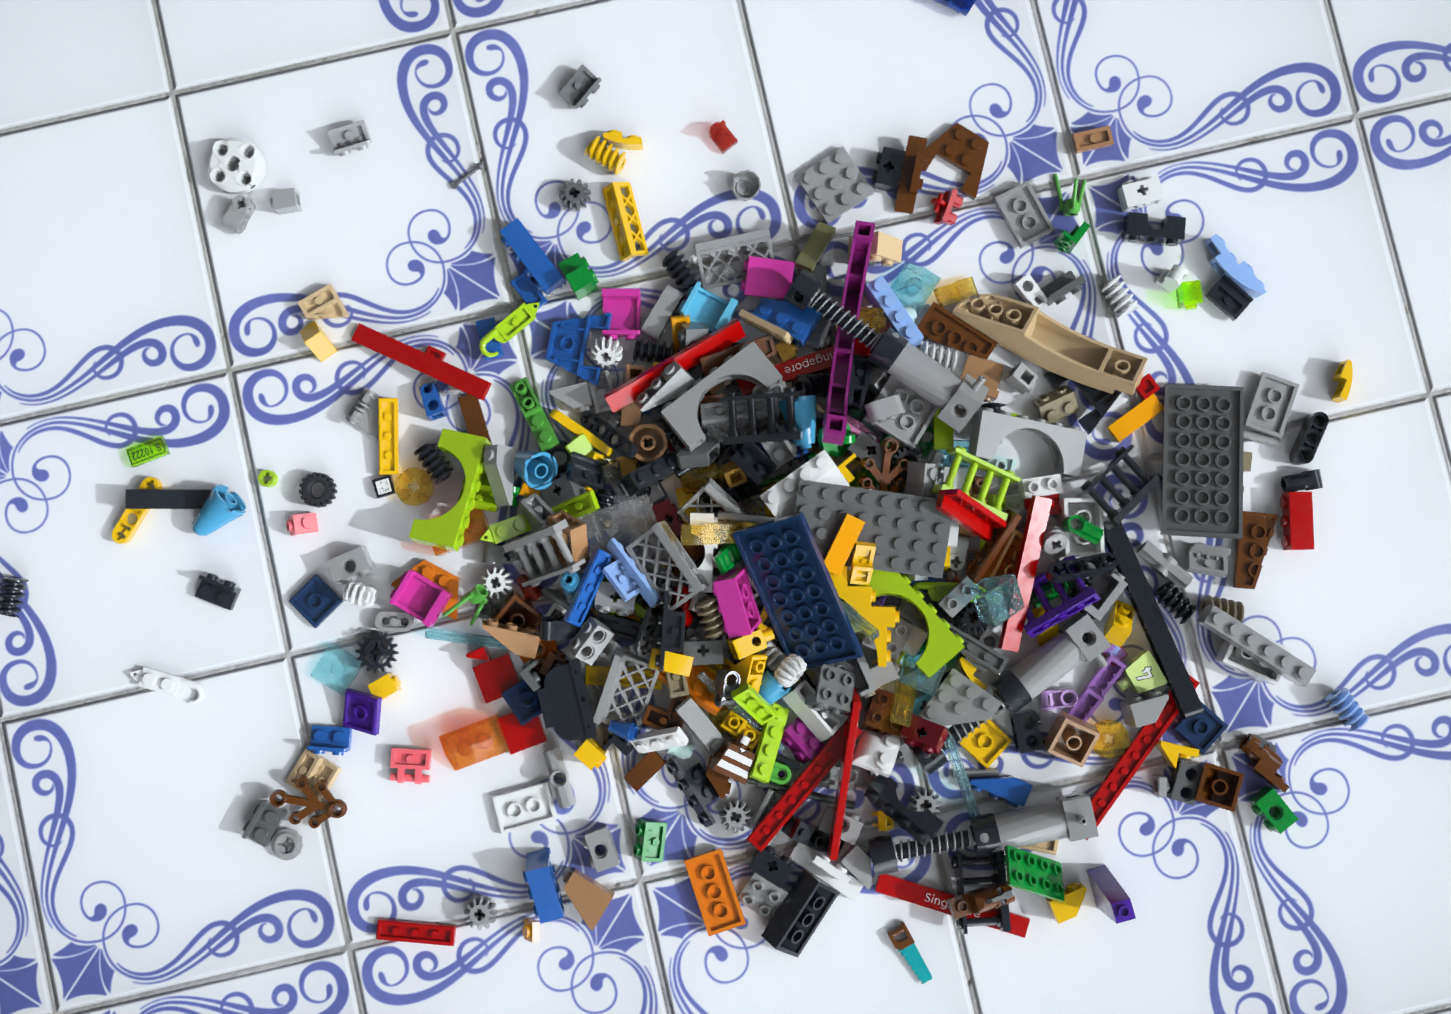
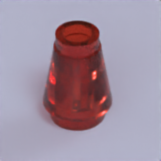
(529, 592)

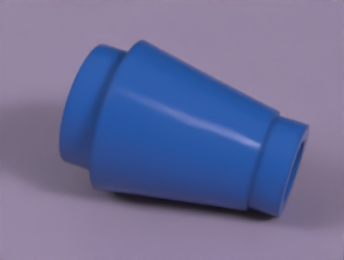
(625, 730)

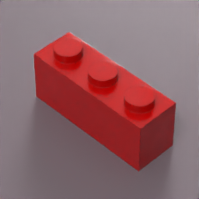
(1297, 521)

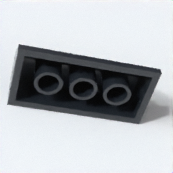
(800, 914)

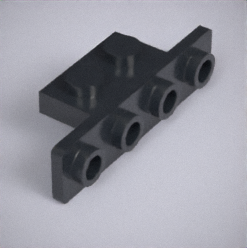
(671, 631)
(695, 787)

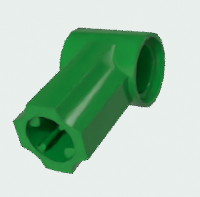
(1083, 529)
(1049, 593)

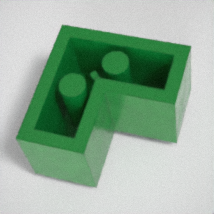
(580, 278)

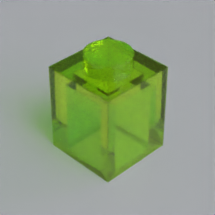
(1189, 295)

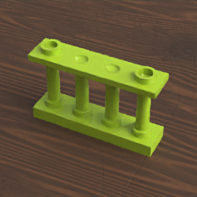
(1006, 475)

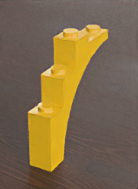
(880, 616)

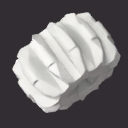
(606, 352)
(502, 579)
(359, 593)
(790, 670)

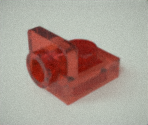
(722, 136)

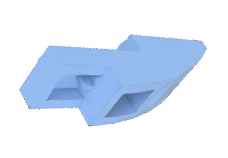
(1225, 264)

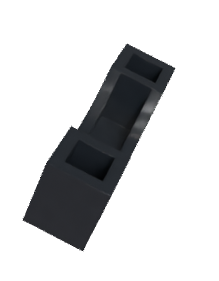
(920, 825)

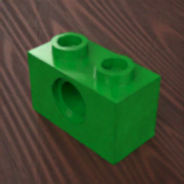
(1282, 816)

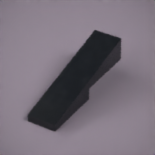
(165, 499)

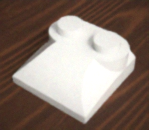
(876, 752)

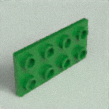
(1034, 873)

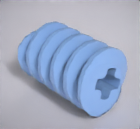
(1348, 707)

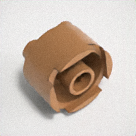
(659, 442)

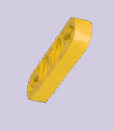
(577, 430)
(140, 515)

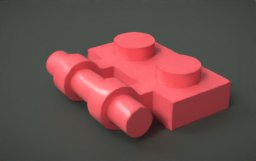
(410, 759)

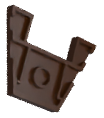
(964, 151)

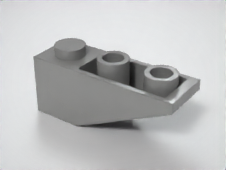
(665, 387)

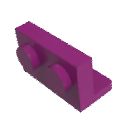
(801, 741)

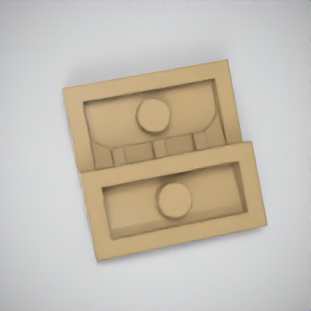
(314, 768)

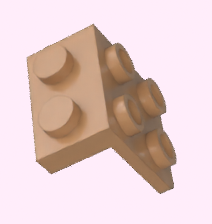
(990, 370)

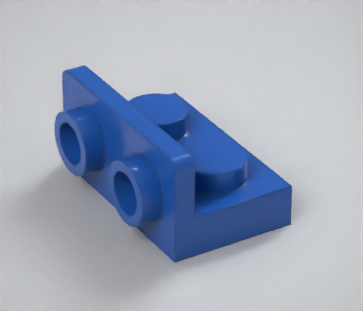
(330, 738)

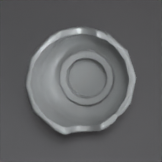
(745, 185)

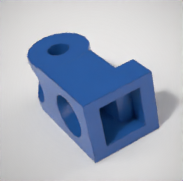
(432, 401)

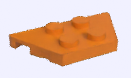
(442, 578)

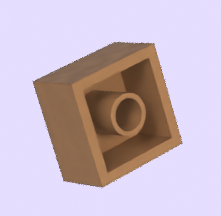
(1071, 738)

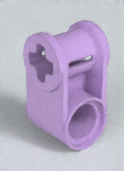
(1053, 699)

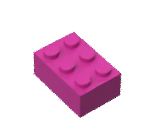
(736, 603)

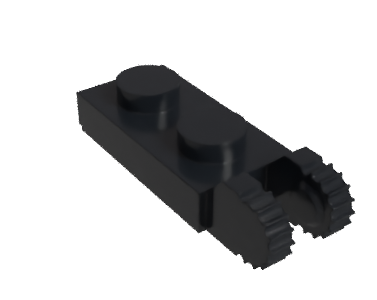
(859, 378)

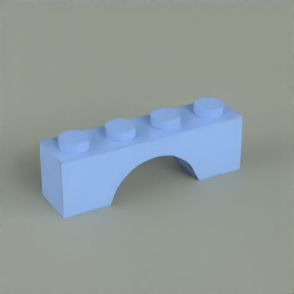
(882, 296)

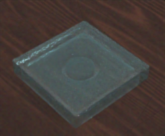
(337, 668)

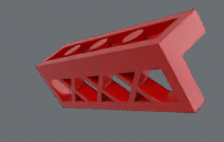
(969, 513)

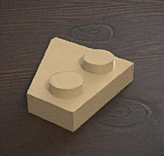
(323, 305)

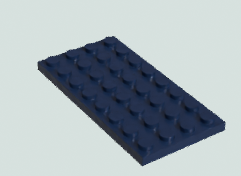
(797, 591)

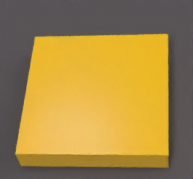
(986, 743)

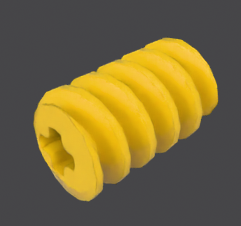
(605, 155)

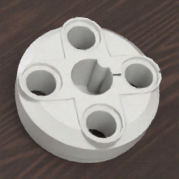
(236, 165)

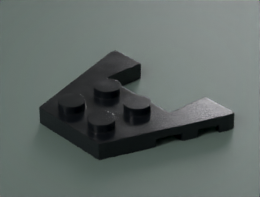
(1098, 399)

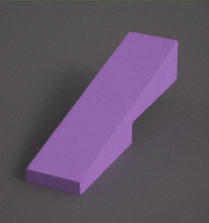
(1097, 687)

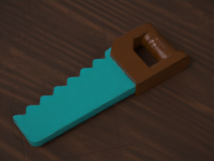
(910, 951)

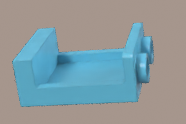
(707, 308)

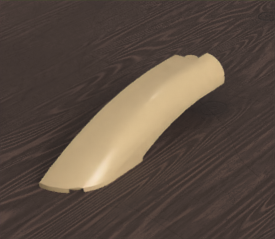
(1051, 344)

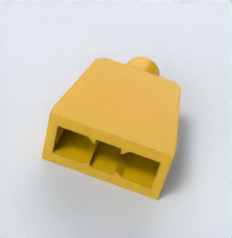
(743, 647)

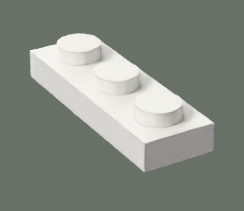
(660, 740)

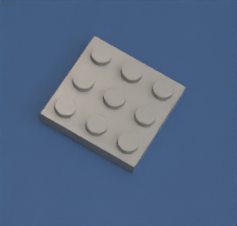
(835, 185)
(917, 416)

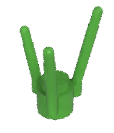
(1071, 206)
(476, 595)

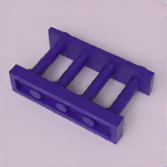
(1067, 608)

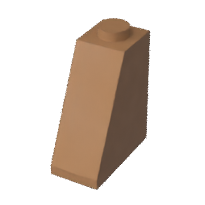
(587, 896)

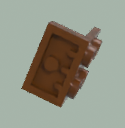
(879, 715)

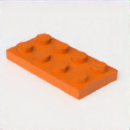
(697, 689)
(714, 891)

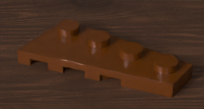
(1252, 548)

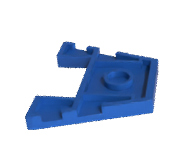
(569, 344)

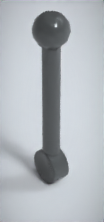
(455, 184)

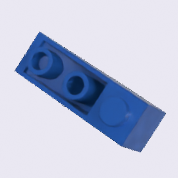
(1008, 787)

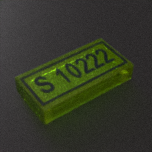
(147, 451)

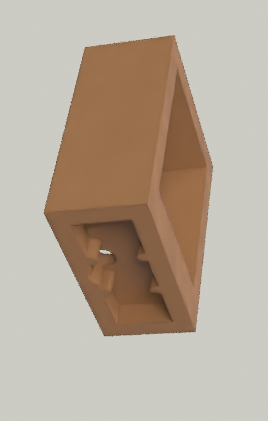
(577, 537)

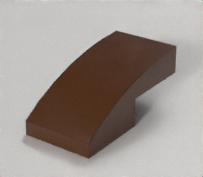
(645, 770)

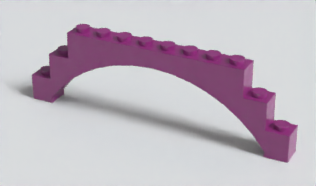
(838, 388)

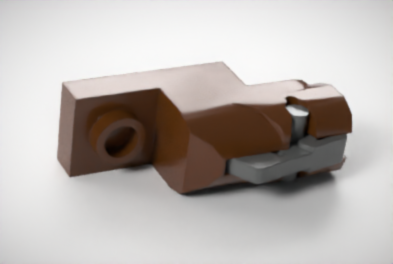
(1264, 760)
(980, 900)

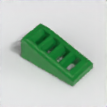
(727, 557)

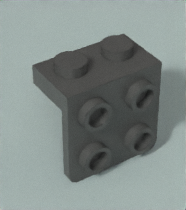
(833, 691)

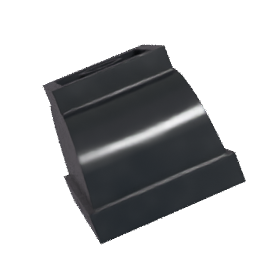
(563, 704)

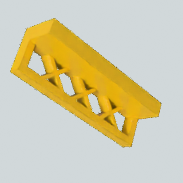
(621, 220)

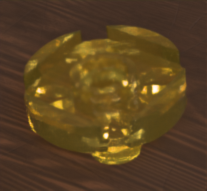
(406, 494)
(1120, 739)

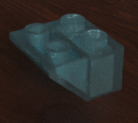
(997, 598)

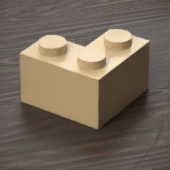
(884, 249)

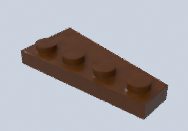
(949, 330)
(715, 359)

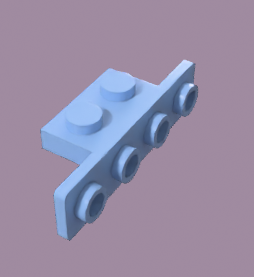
(626, 577)

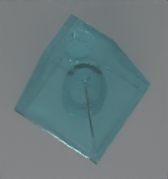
(914, 286)
(913, 677)

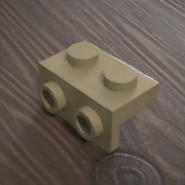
(1056, 404)

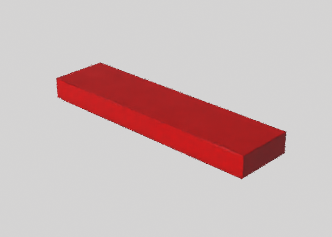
(416, 932)

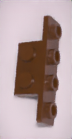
(910, 177)

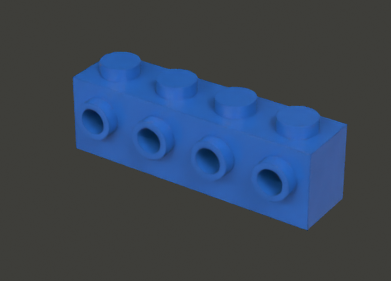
(532, 256)

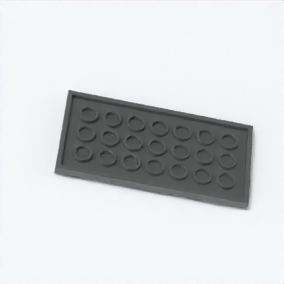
(1202, 461)
(904, 527)

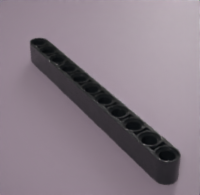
(1153, 623)

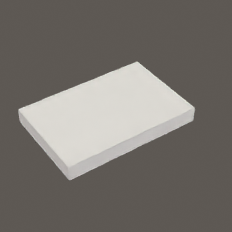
(524, 807)

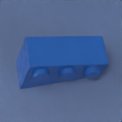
(787, 317)
(543, 886)

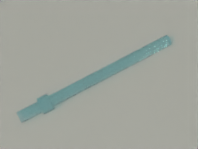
(743, 713)

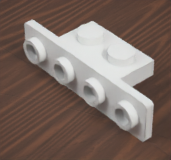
(826, 870)

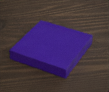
(362, 711)

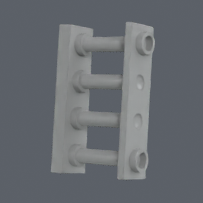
(543, 536)

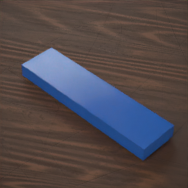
(587, 587)

